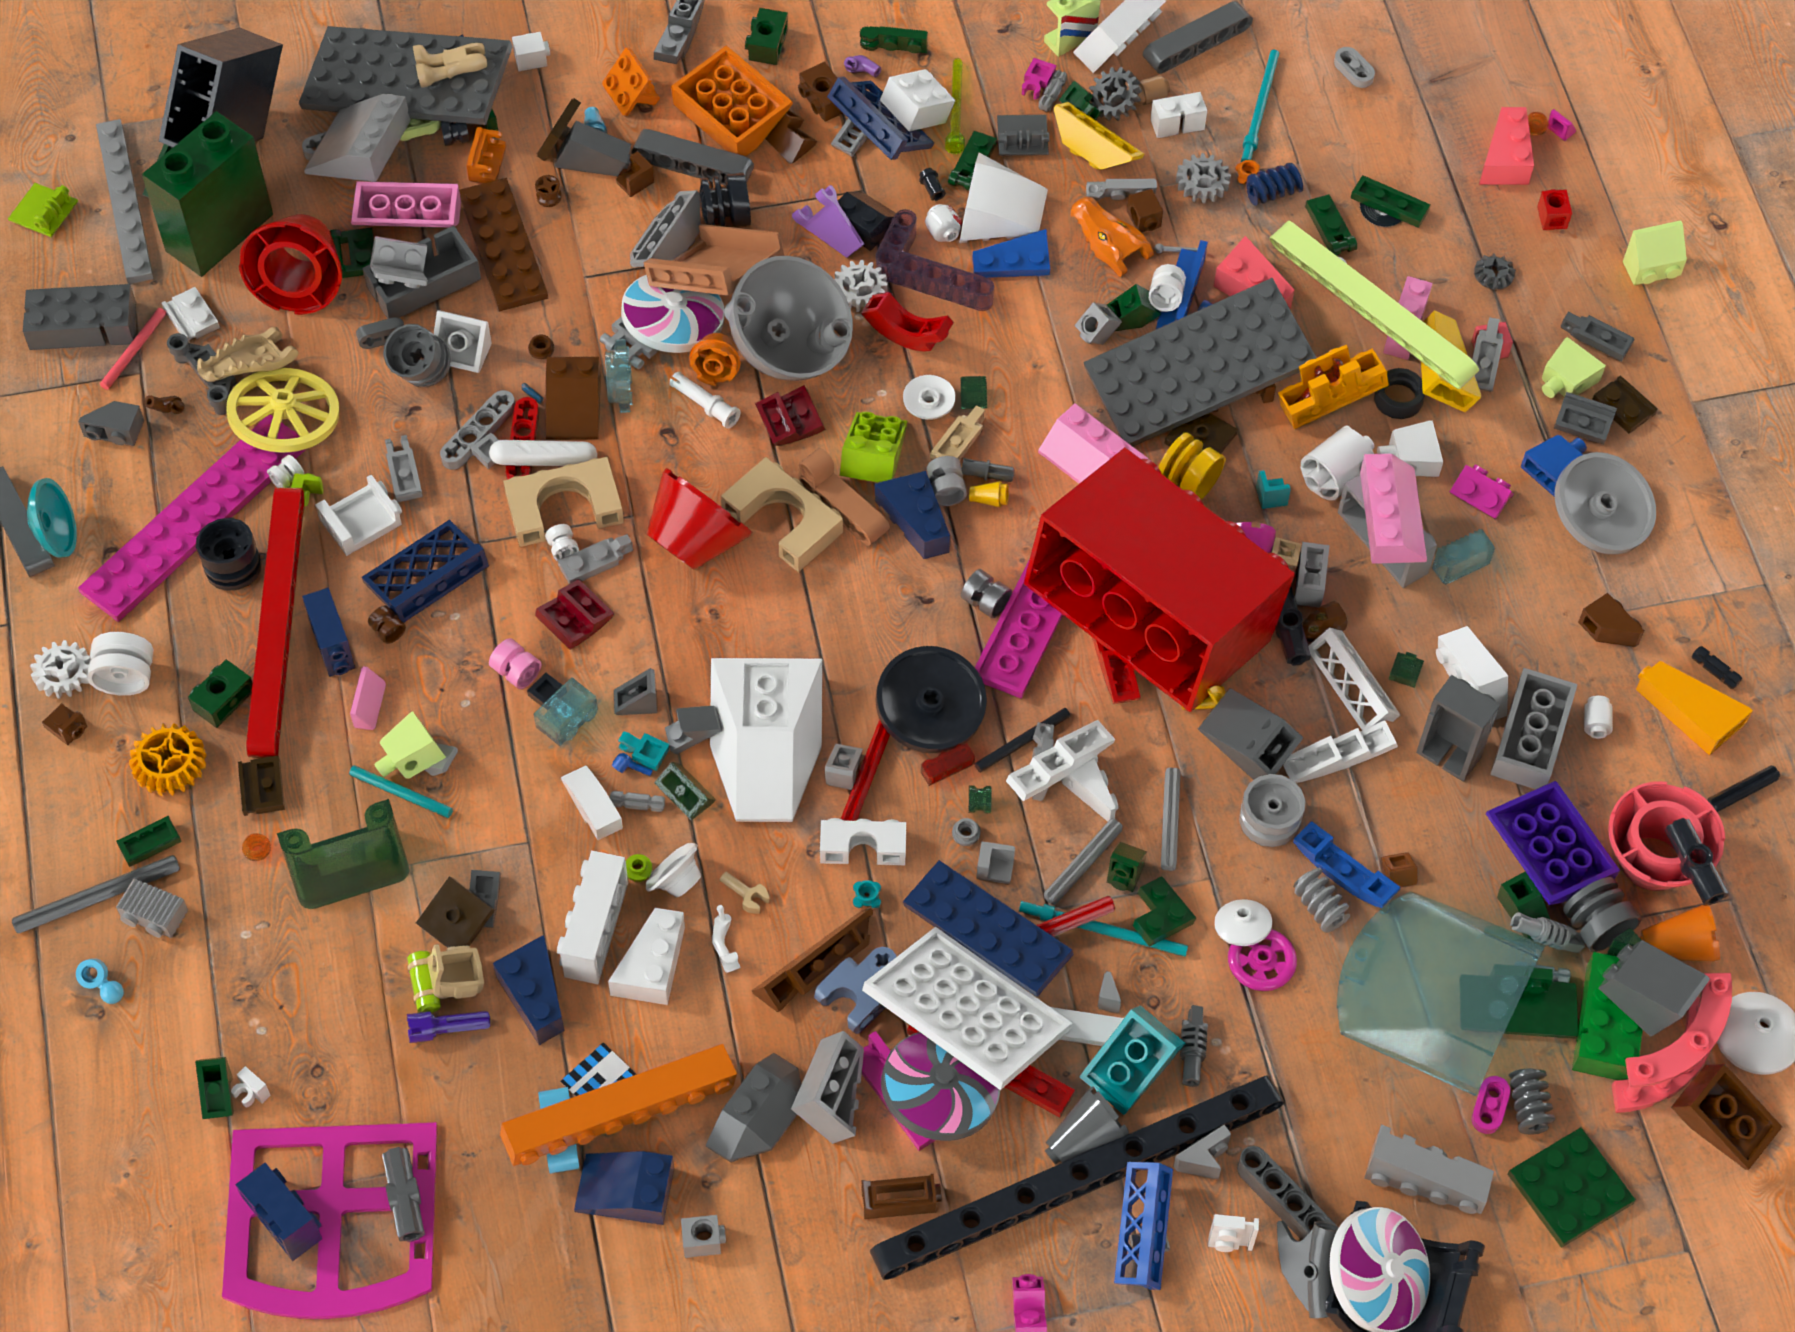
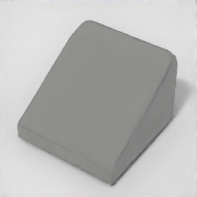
(442, 766)
(1109, 997)

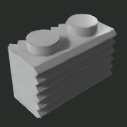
(152, 909)

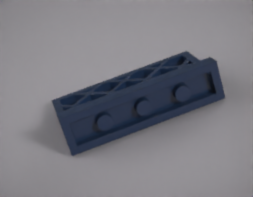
(875, 118)
(436, 582)

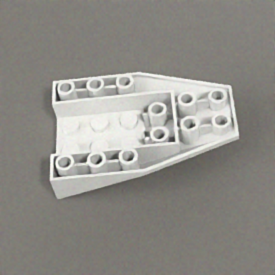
(768, 733)

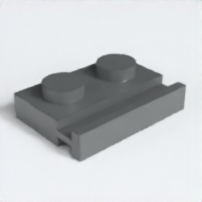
(1585, 418)

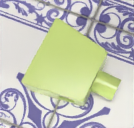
(1571, 370)
(408, 749)

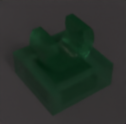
(1406, 669)

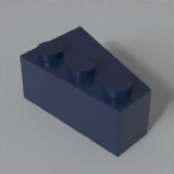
(531, 988)
(280, 1210)

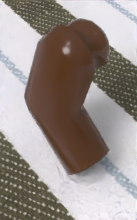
(165, 404)

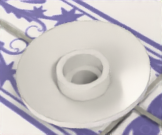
(931, 389)
(1243, 922)

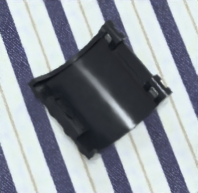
(1447, 1290)

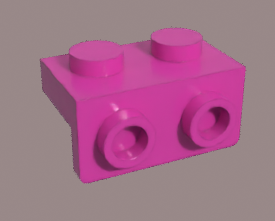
(1482, 492)

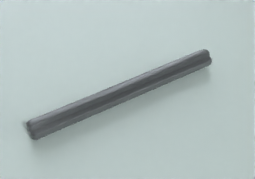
(94, 894)

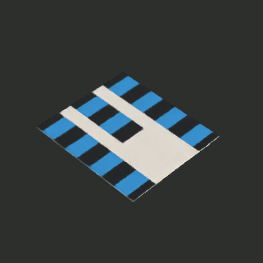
(597, 1070)

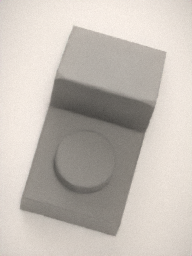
(842, 766)
(1198, 1157)

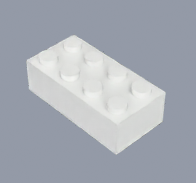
(593, 917)

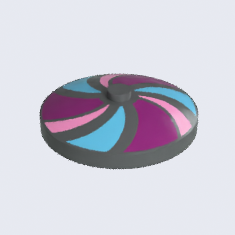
(935, 1091)

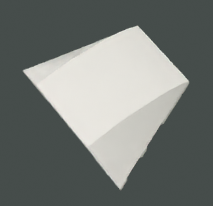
(1001, 203)

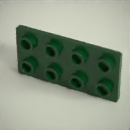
(1546, 1008)

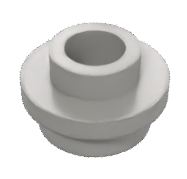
(966, 825)

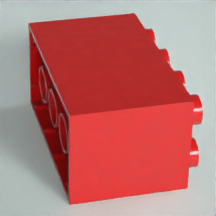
(1157, 577)

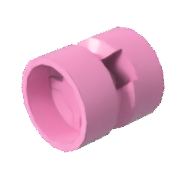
(513, 662)

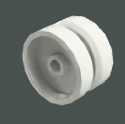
(120, 663)

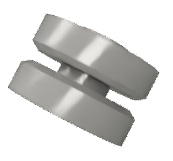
(1272, 810)

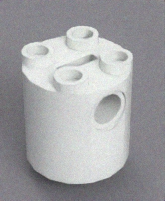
(1335, 462)

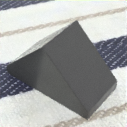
(637, 695)

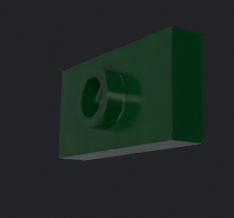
(148, 841)

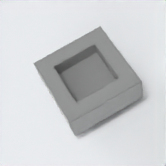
(482, 448)

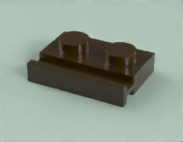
(1631, 405)
(261, 785)

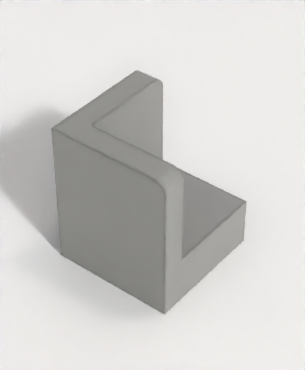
(995, 862)

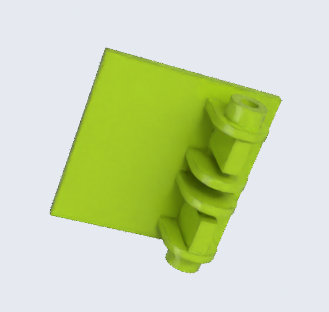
(43, 209)

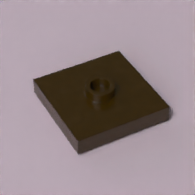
(560, 129)
(1208, 429)
(455, 915)

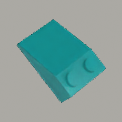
(1132, 1059)

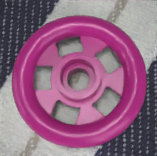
(1259, 981)

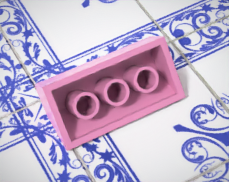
(406, 204)
(1081, 444)
(1392, 510)

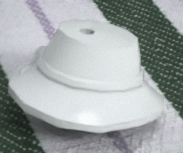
(676, 872)

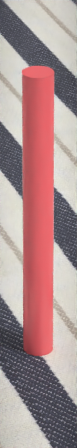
(133, 348)

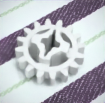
(860, 283)
(61, 669)

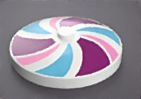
(670, 317)
(1379, 1270)

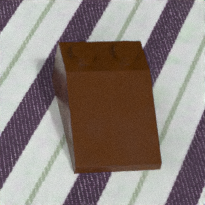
(572, 398)
(1727, 1114)

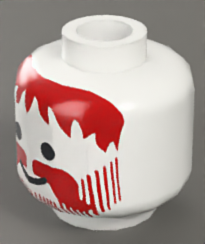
(943, 223)

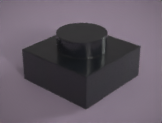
(543, 689)

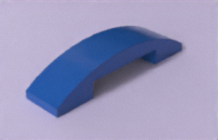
(1343, 869)

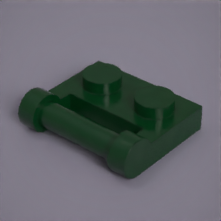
(360, 249)

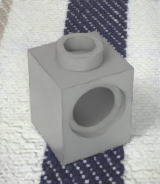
(1106, 320)
(693, 1226)

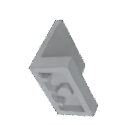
(399, 262)

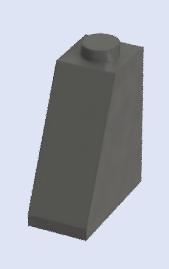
(592, 151)

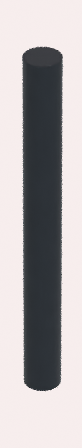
(1019, 741)

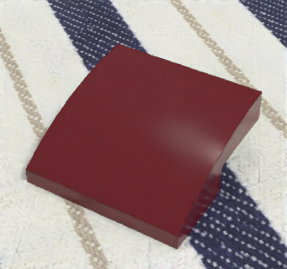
(790, 416)
(574, 614)

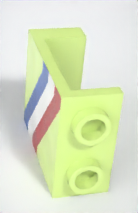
(1075, 23)

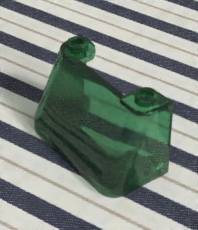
(348, 862)

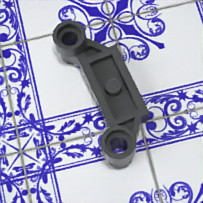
(187, 352)

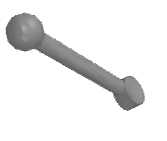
(1159, 248)

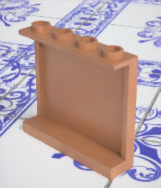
(716, 261)

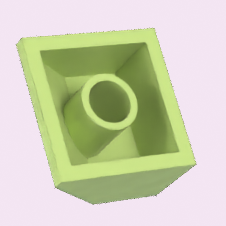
(1656, 253)

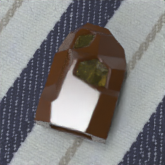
(1327, 616)

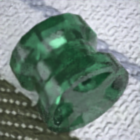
(979, 799)

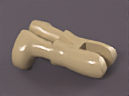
(449, 63)

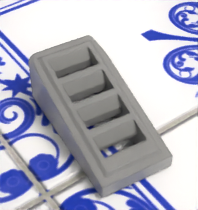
(842, 135)

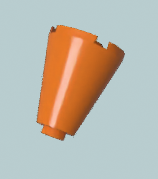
(1686, 935)

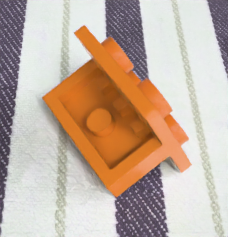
(629, 83)

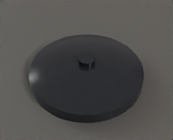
(930, 699)

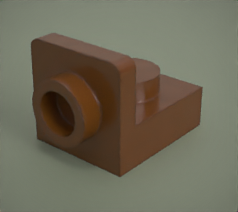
(65, 724)

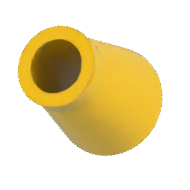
(991, 494)

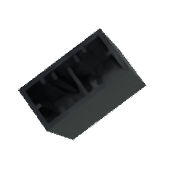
(223, 74)

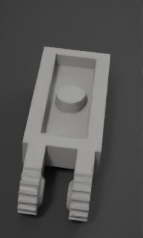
(403, 471)

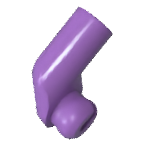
(860, 64)

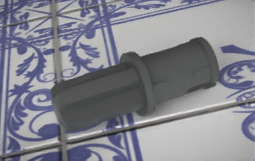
(987, 470)

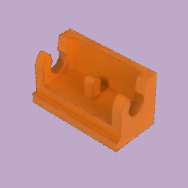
(485, 156)

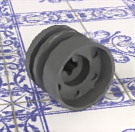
(407, 346)
(1601, 913)

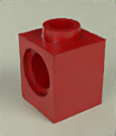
(1554, 209)

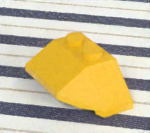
(1091, 139)

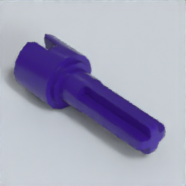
(425, 1026)

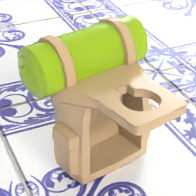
(444, 975)

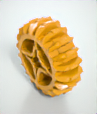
(174, 766)

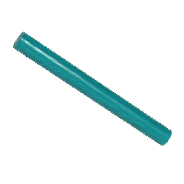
(400, 791)

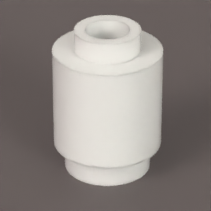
(1598, 717)

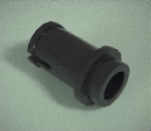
(929, 179)

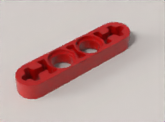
(520, 422)

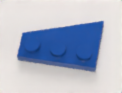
(1014, 258)

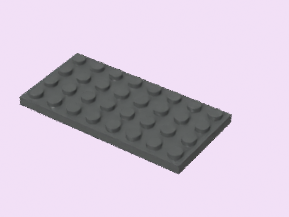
(370, 62)
(1199, 363)

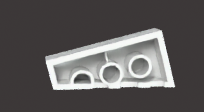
(1116, 30)

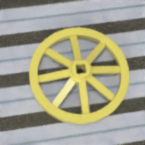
(282, 405)

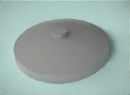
(1605, 503)

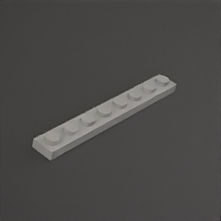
(124, 201)

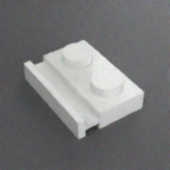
(191, 314)
(1231, 1232)

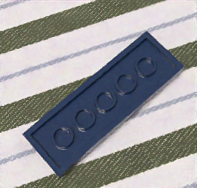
(988, 928)

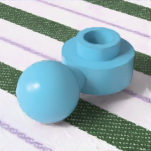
(110, 991)

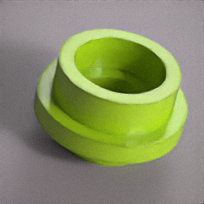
(641, 874)

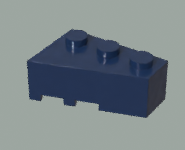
(916, 512)

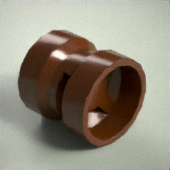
(386, 624)

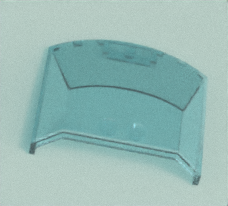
(1434, 987)

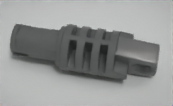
(1194, 1051)

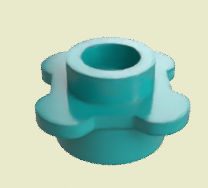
(863, 887)

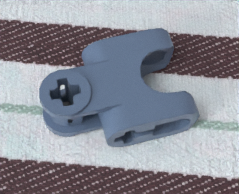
(848, 981)

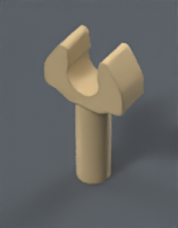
(747, 893)

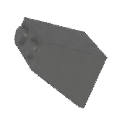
(1652, 986)

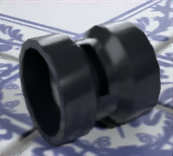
(454, 132)

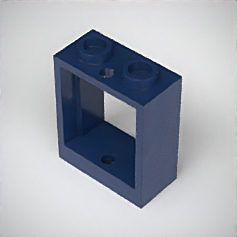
(329, 632)

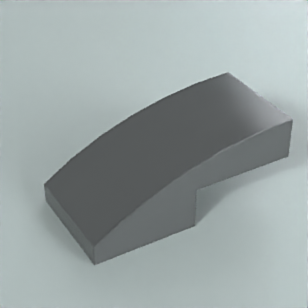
(486, 886)

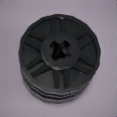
(725, 200)
(228, 554)

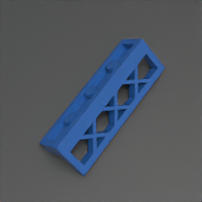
(1192, 265)
(1153, 1228)

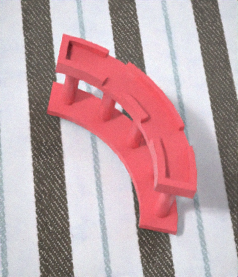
(1672, 1068)

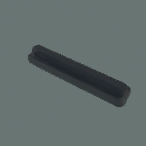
(1744, 788)

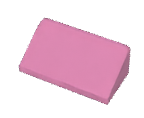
(367, 699)

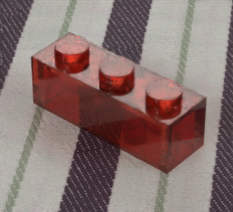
(947, 764)

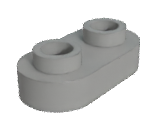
(1356, 69)

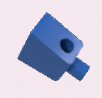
(1550, 458)

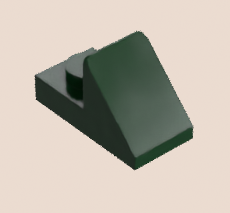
(214, 1087)

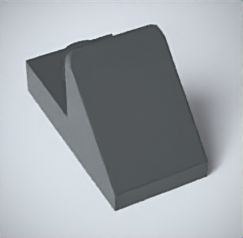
(692, 727)

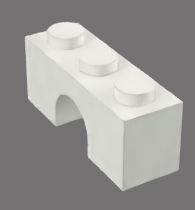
(841, 836)

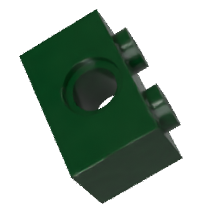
(767, 36)
(218, 707)

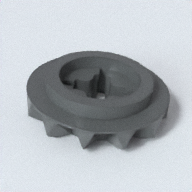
(1486, 276)

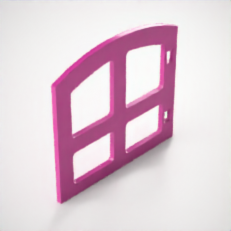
(330, 1203)

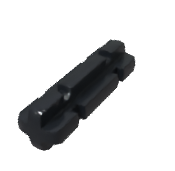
(1716, 667)

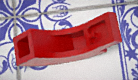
(903, 327)

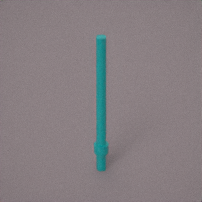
(1251, 140)
(1048, 912)

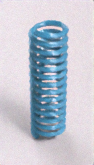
(532, 394)

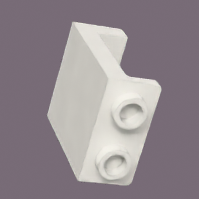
(360, 516)

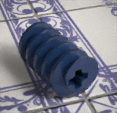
(1273, 181)

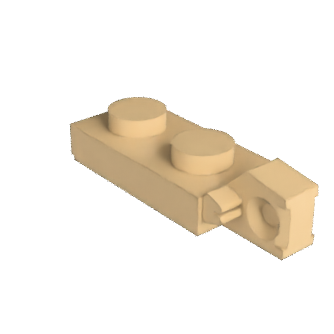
(960, 435)

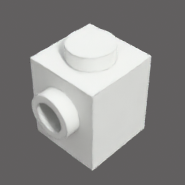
(530, 51)

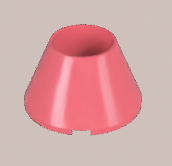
(1646, 814)

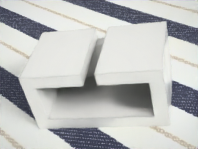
(1168, 112)

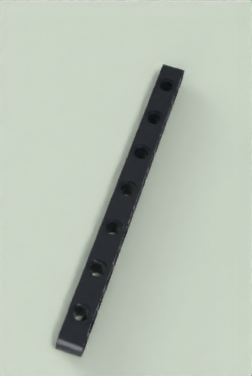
(1058, 1186)

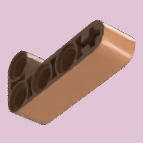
(858, 515)

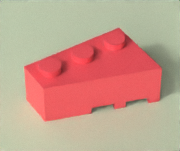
(1510, 150)
(1246, 268)

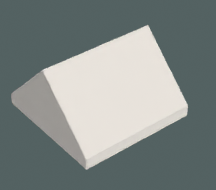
(466, 339)

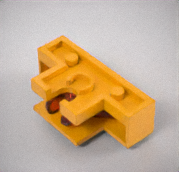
(1332, 384)

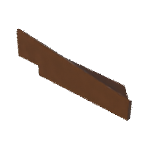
(790, 140)
(816, 962)

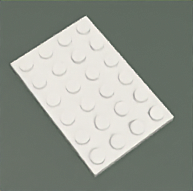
(967, 1007)

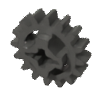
(1115, 93)

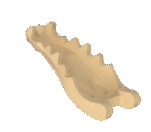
(247, 355)

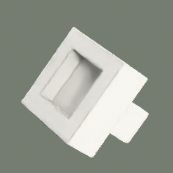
(252, 1085)

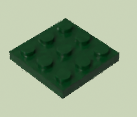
(1571, 1187)

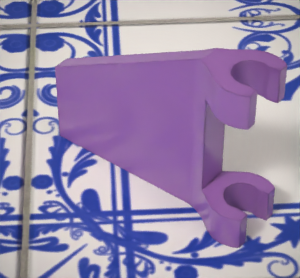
(830, 223)

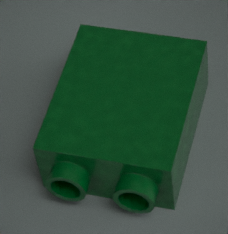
(208, 193)

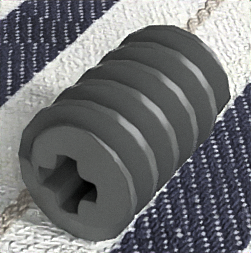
(1530, 1100)

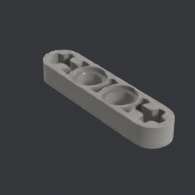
(474, 427)

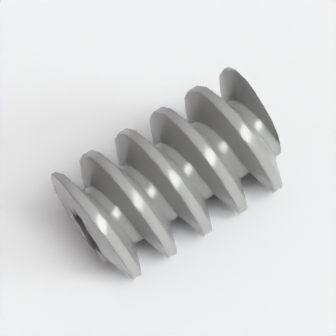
(1319, 900)

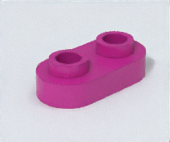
(1490, 1106)

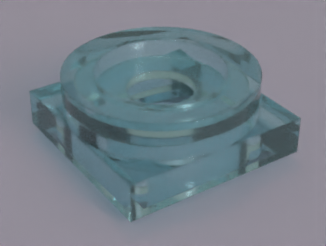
(619, 375)

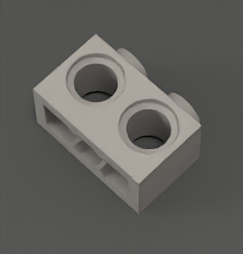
(1311, 574)

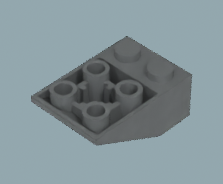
(1250, 734)

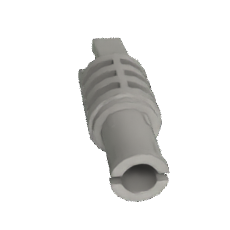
(1548, 932)

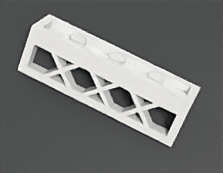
(1359, 672)

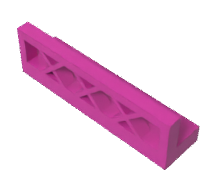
(873, 1063)

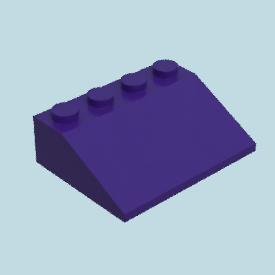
(1552, 842)

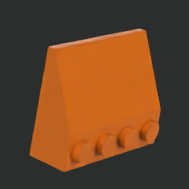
(730, 101)

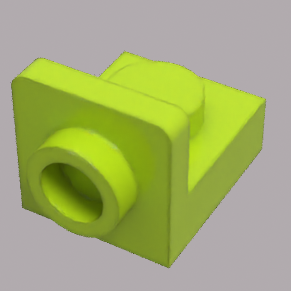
(309, 483)

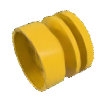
(1190, 466)

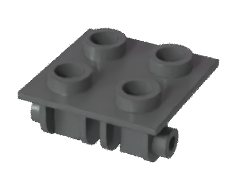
(1022, 135)

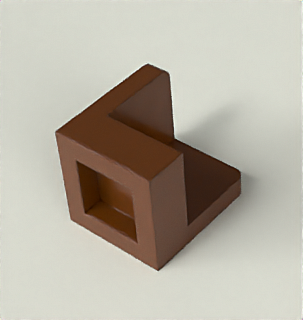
(638, 177)

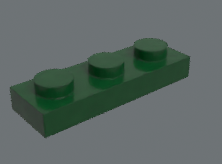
(1390, 201)

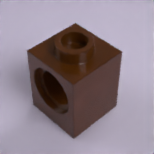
(1145, 210)

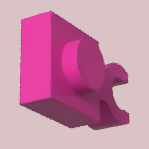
(1037, 76)

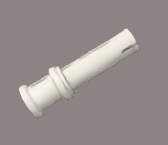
(713, 405)

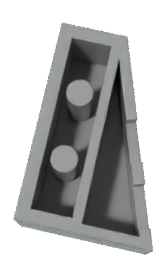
(830, 1086)

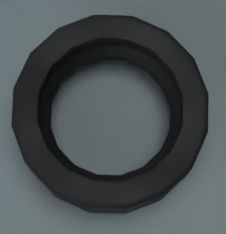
(1401, 410)

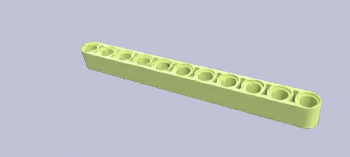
(1374, 305)

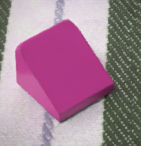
(1560, 125)

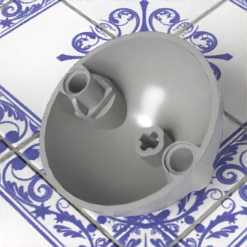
(779, 318)

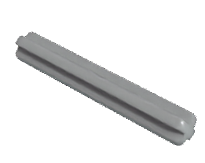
(1170, 819)
(1083, 861)

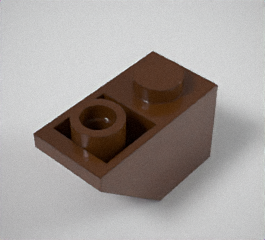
(1610, 623)

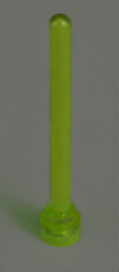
(955, 140)

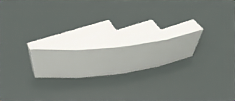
(1339, 753)
(1061, 760)

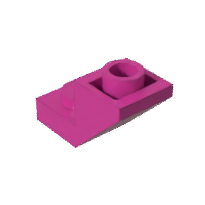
(1029, 1303)

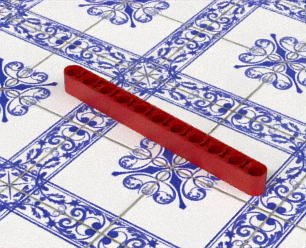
(275, 623)

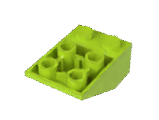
(872, 447)

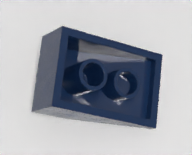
(626, 1185)

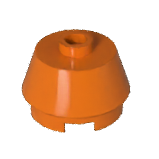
(715, 359)

